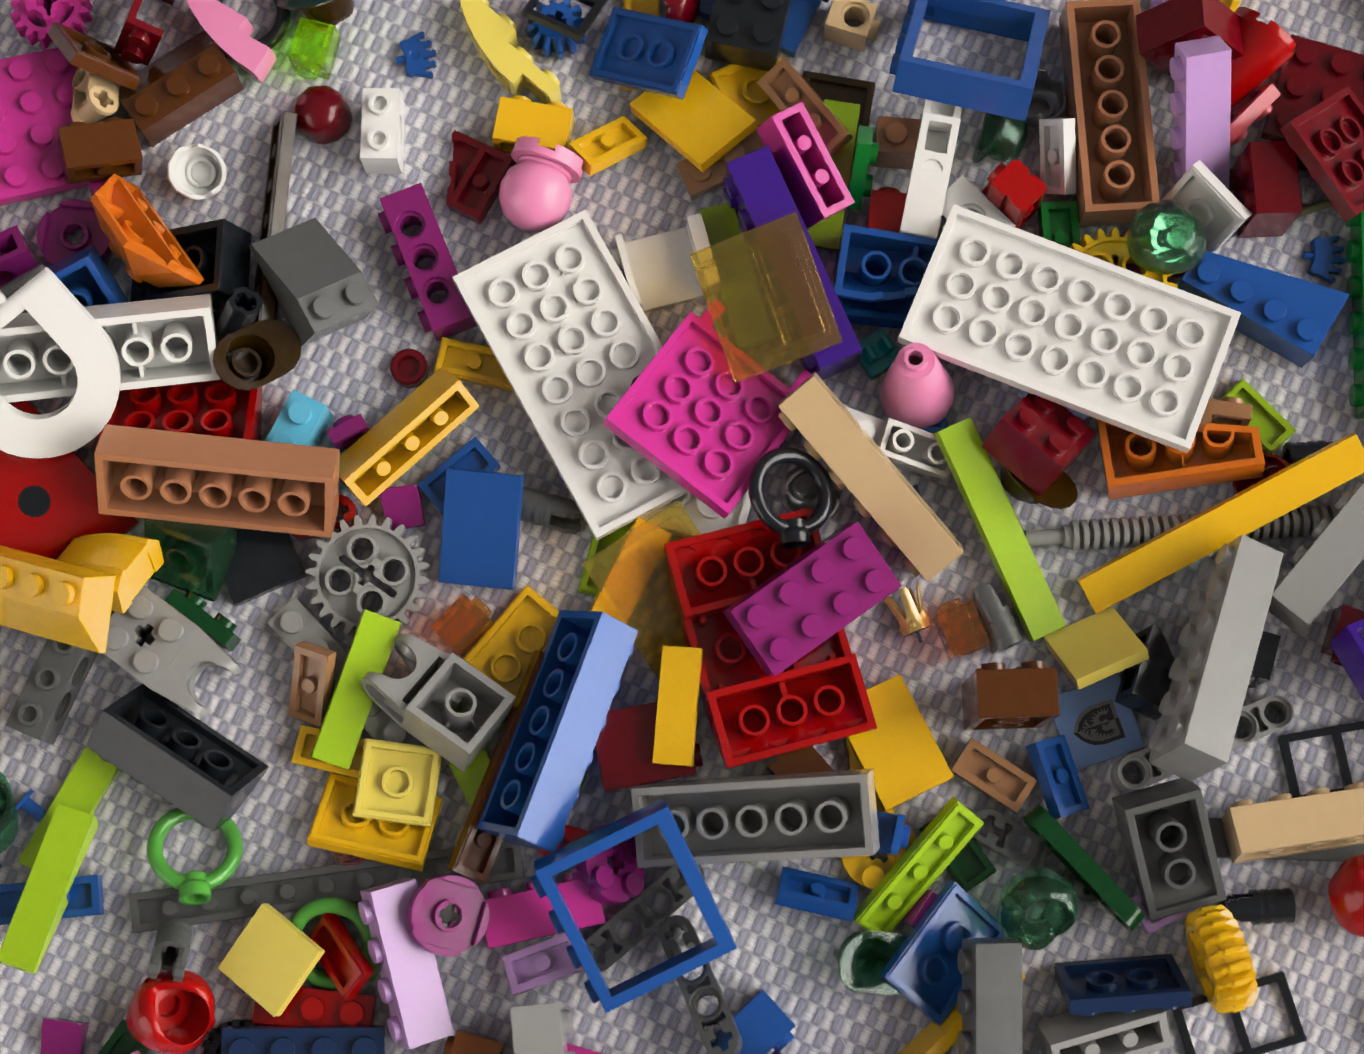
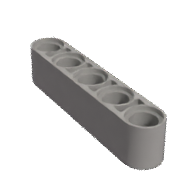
(1255, 727)

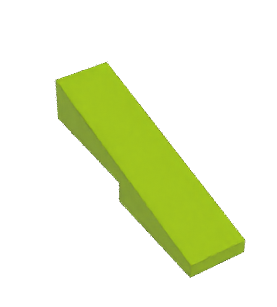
(47, 888)

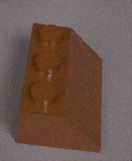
(180, 88)

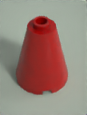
(1264, 52)

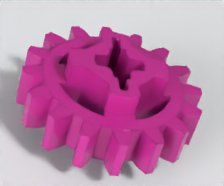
(36, 17)

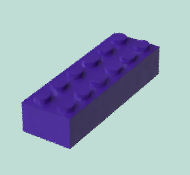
(762, 196)

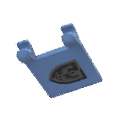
(1096, 724)

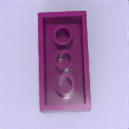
(812, 598)

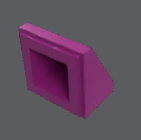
(403, 506)
(63, 1036)

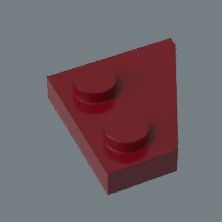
(475, 176)

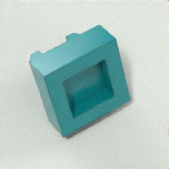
(877, 353)

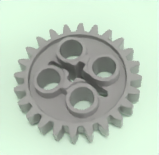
(387, 548)

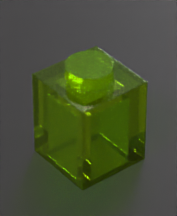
(314, 49)

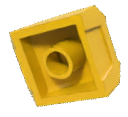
(126, 556)

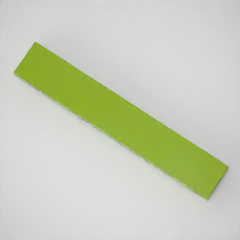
(1000, 529)

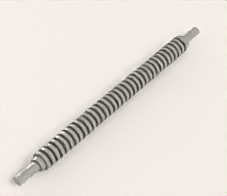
(1136, 531)

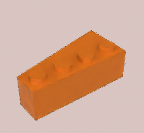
(1144, 466)

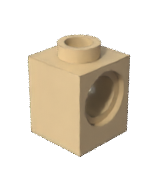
(853, 37)

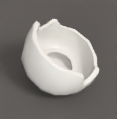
(196, 171)

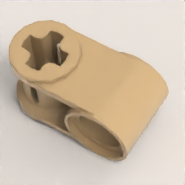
(93, 97)

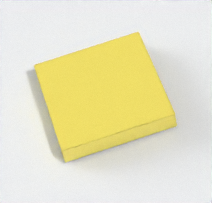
(1096, 647)
(397, 783)
(271, 959)

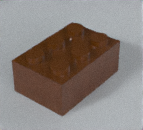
(1010, 697)

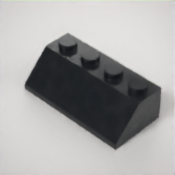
(176, 756)

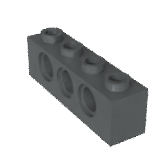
(51, 690)

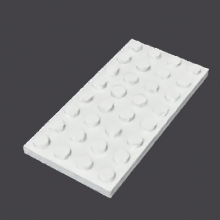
(1070, 328)
(570, 352)

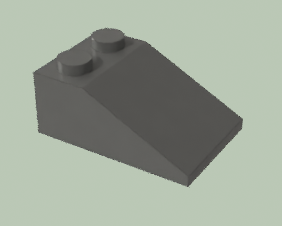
(313, 280)
(1170, 847)

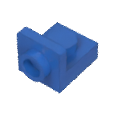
(892, 833)

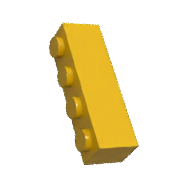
(405, 435)

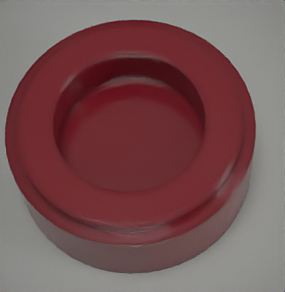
(409, 368)

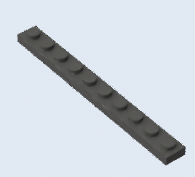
(293, 889)

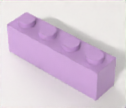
(1201, 107)
(407, 970)

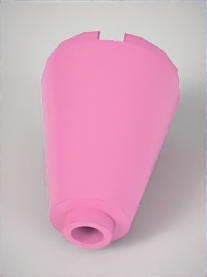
(917, 387)

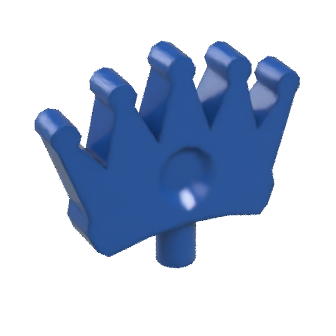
(417, 56)
(1324, 258)

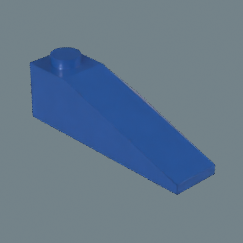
(880, 264)

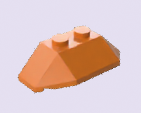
(141, 236)

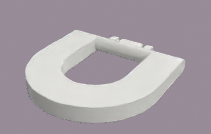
(94, 362)

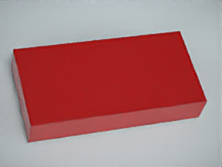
(342, 956)

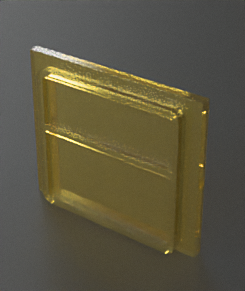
(766, 297)
(637, 581)

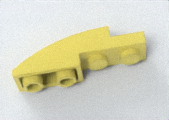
(499, 49)

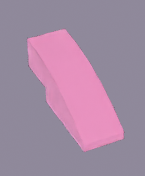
(232, 35)

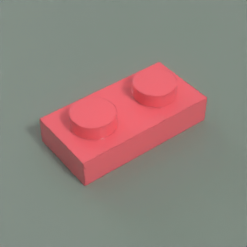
(1250, 109)

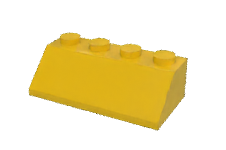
(55, 599)

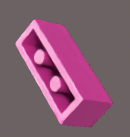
(805, 165)
(526, 916)

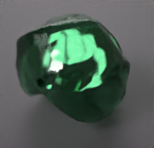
(1166, 238)
(1036, 907)

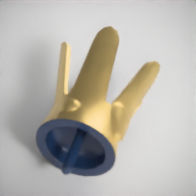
(916, 617)

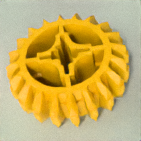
(1220, 959)

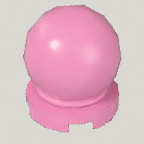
(537, 188)

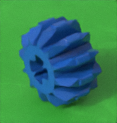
(550, 40)

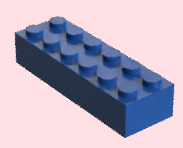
(558, 729)

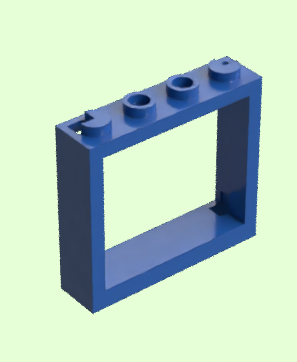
(962, 85)
(563, 920)

